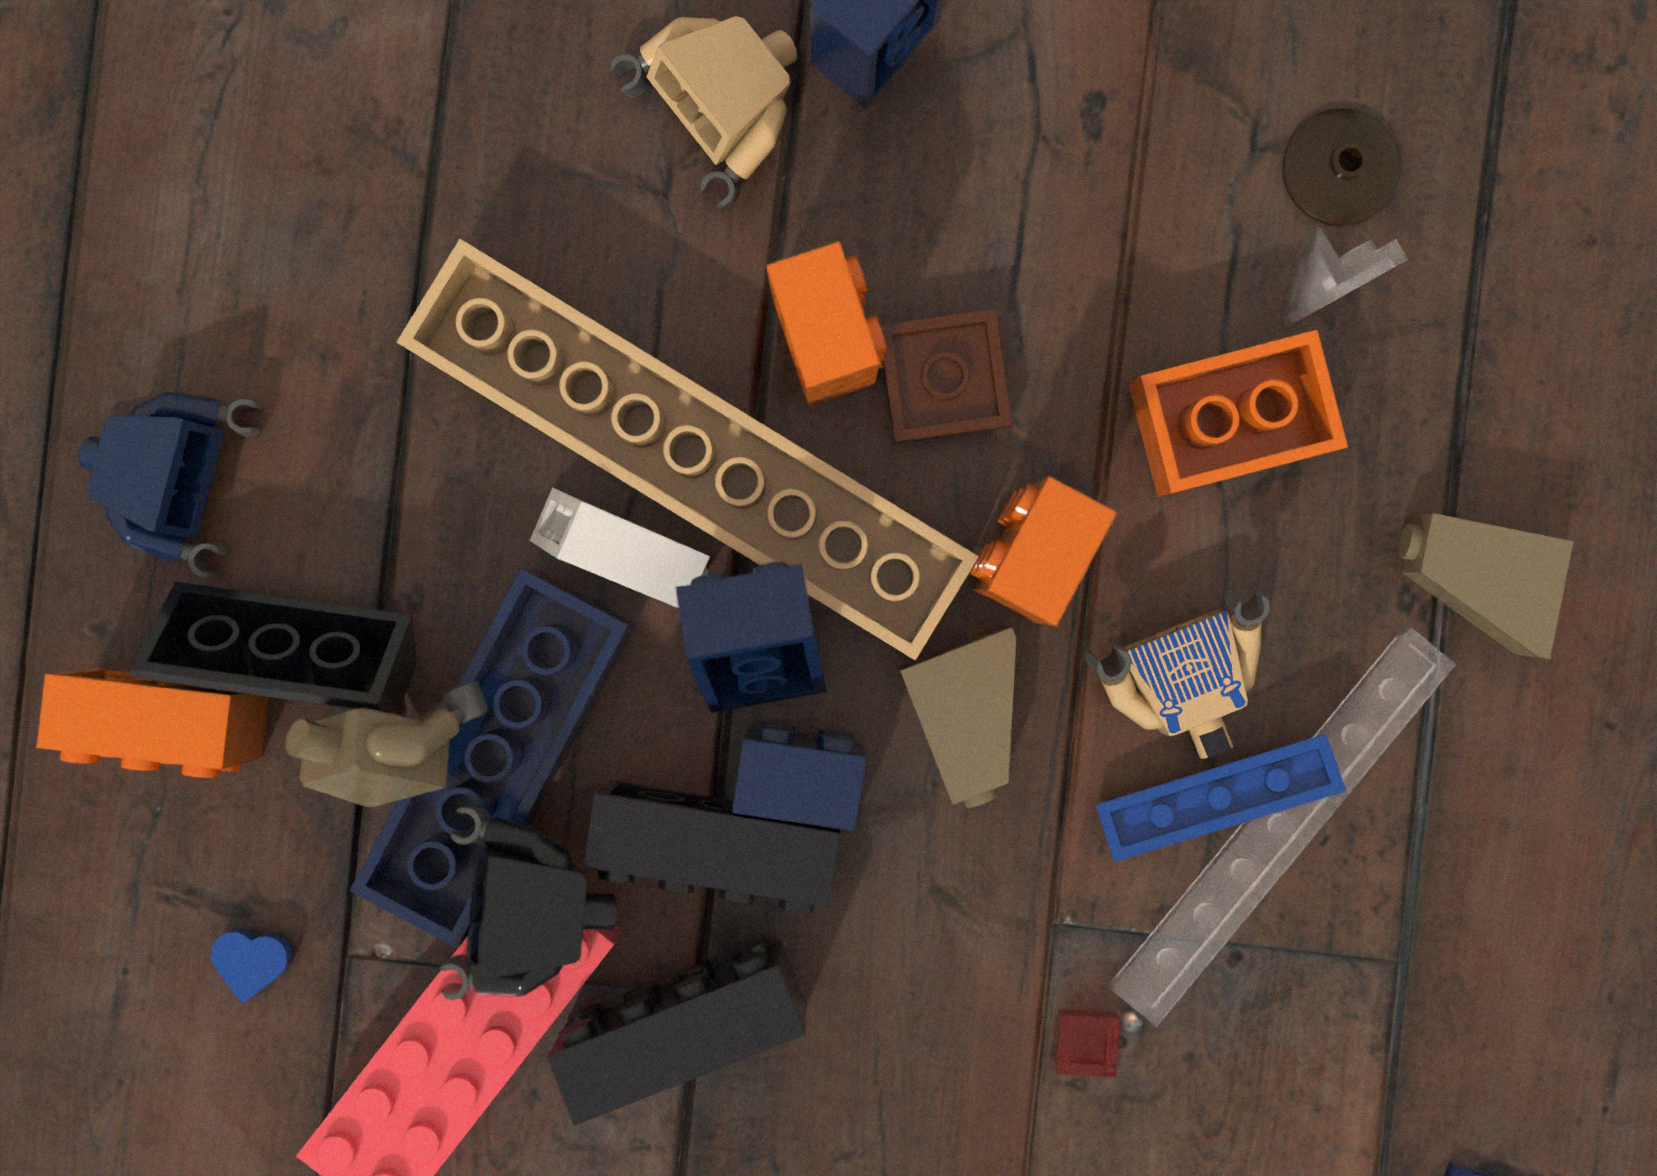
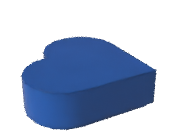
(250, 960)

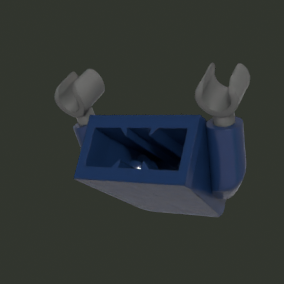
(158, 472)

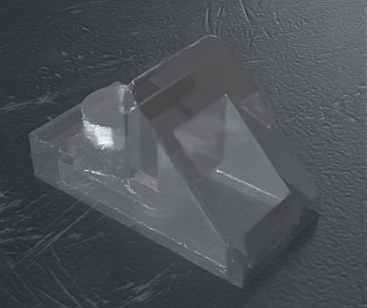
(1323, 279)

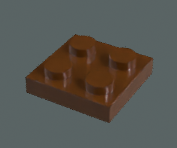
(945, 376)

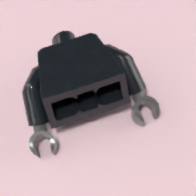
(523, 910)

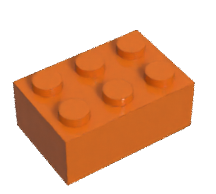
(824, 323)
(1237, 413)
(1042, 550)
(150, 722)

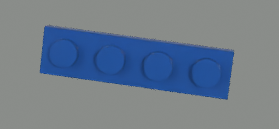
(1221, 797)

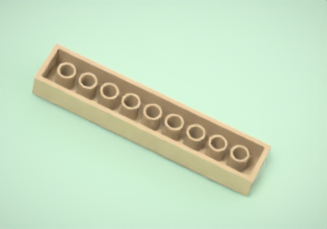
(686, 448)

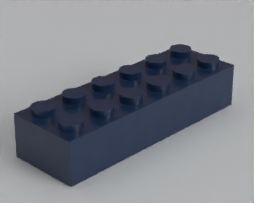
(539, 681)

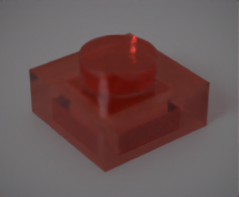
(1087, 1043)

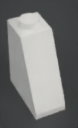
(616, 548)

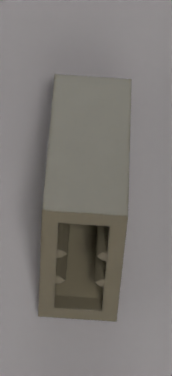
(1491, 576)
(967, 713)

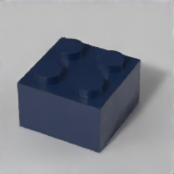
(800, 776)

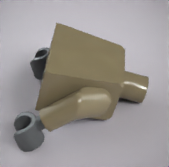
(381, 755)

